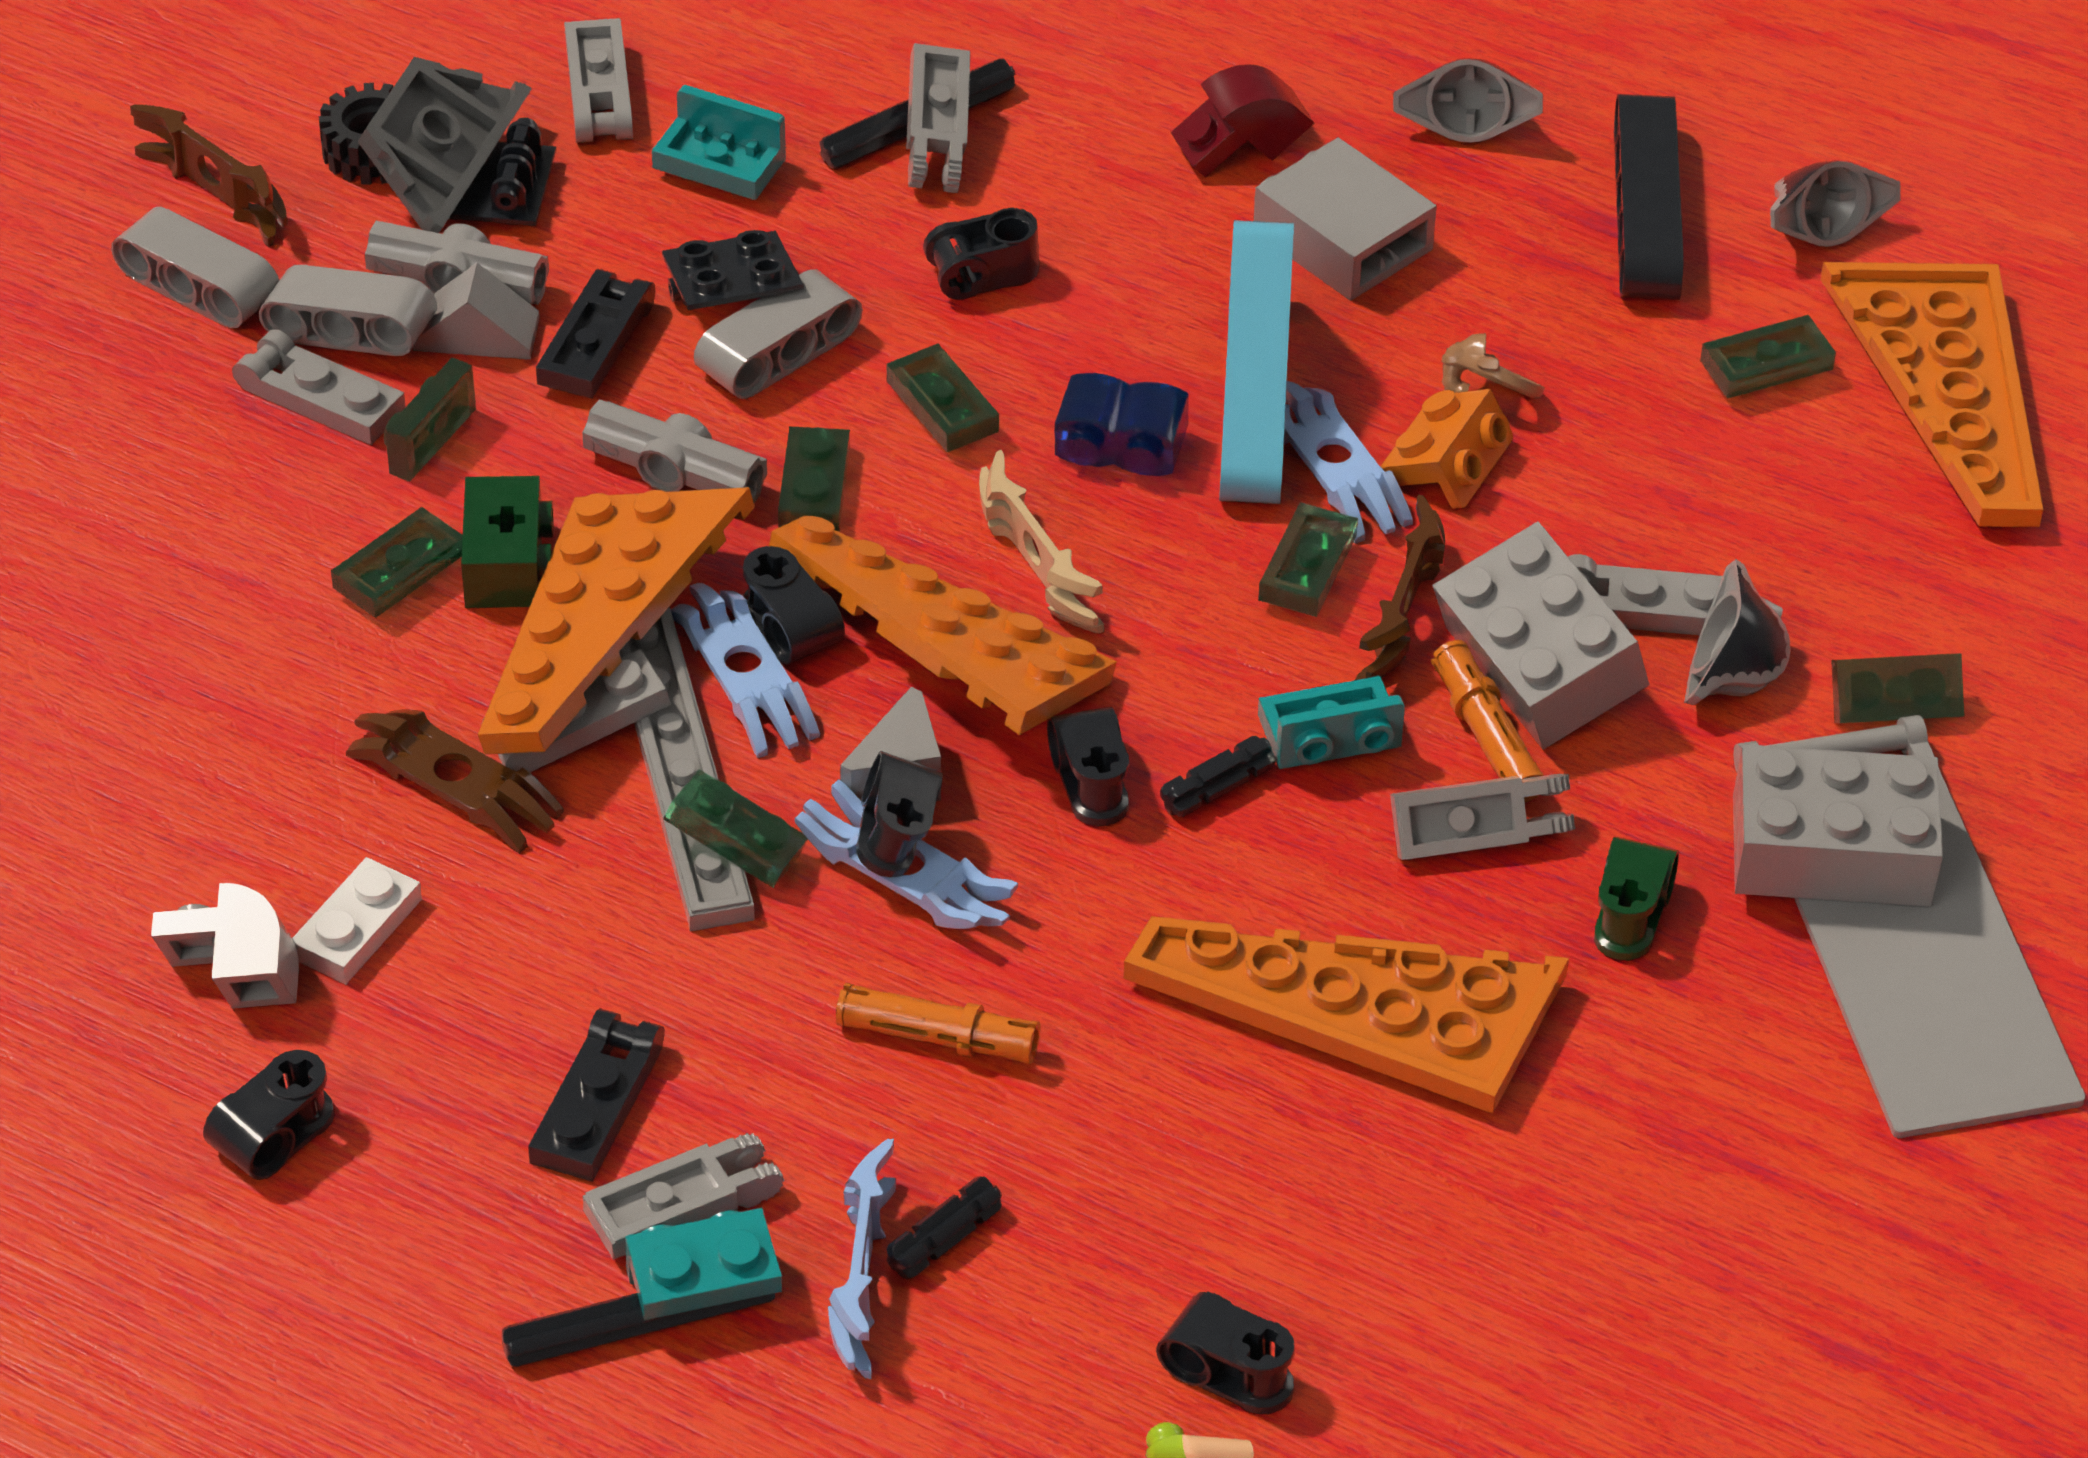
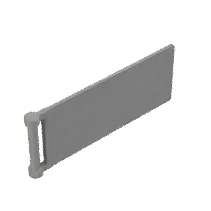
(1938, 989)

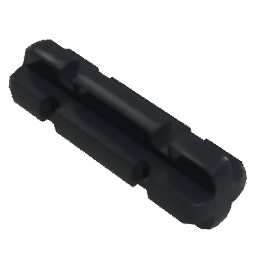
(1217, 776)
(944, 1227)

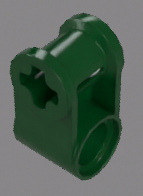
(1633, 896)

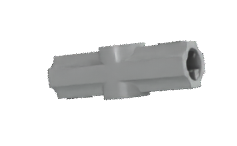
(444, 256)
(671, 451)

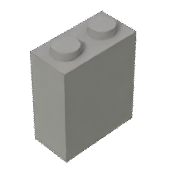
(1348, 217)

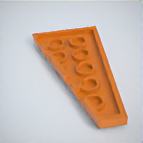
(1953, 367)
(605, 583)
(951, 628)
(1371, 1001)

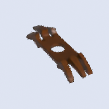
(185, 156)
(1422, 563)
(479, 793)

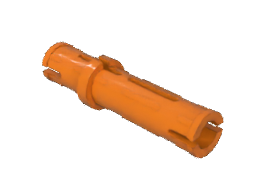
(1478, 703)
(952, 1026)

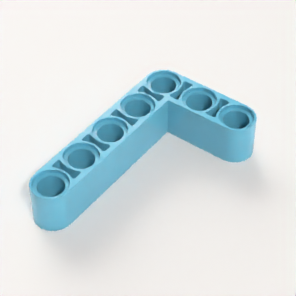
(1256, 362)

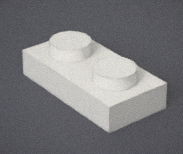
(356, 920)

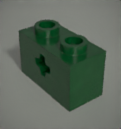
(504, 540)

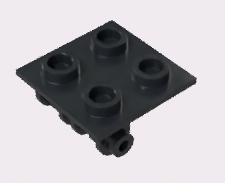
(511, 179)
(730, 270)

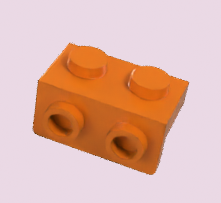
(1452, 443)

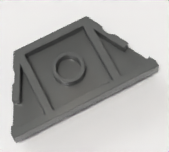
(438, 135)

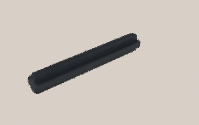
(891, 124)
(597, 1326)

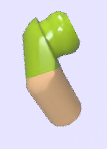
(1170, 1441)

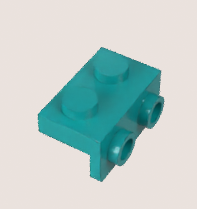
(722, 143)
(1331, 722)
(702, 1263)

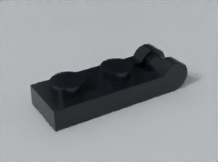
(594, 333)
(596, 1096)

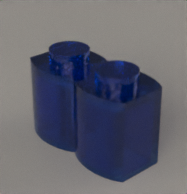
(1121, 424)

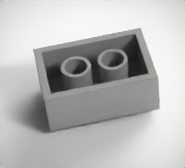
(1541, 634)
(1837, 825)

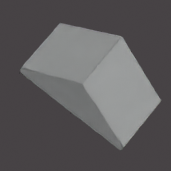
(480, 318)
(901, 732)

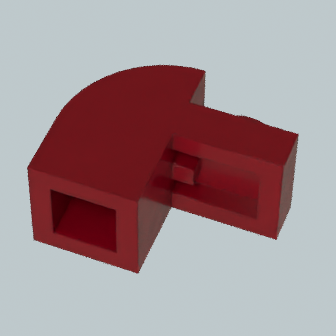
(1241, 106)

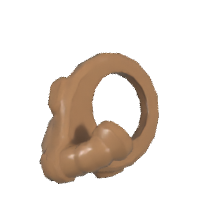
(1471, 356)

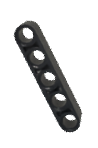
(1648, 197)

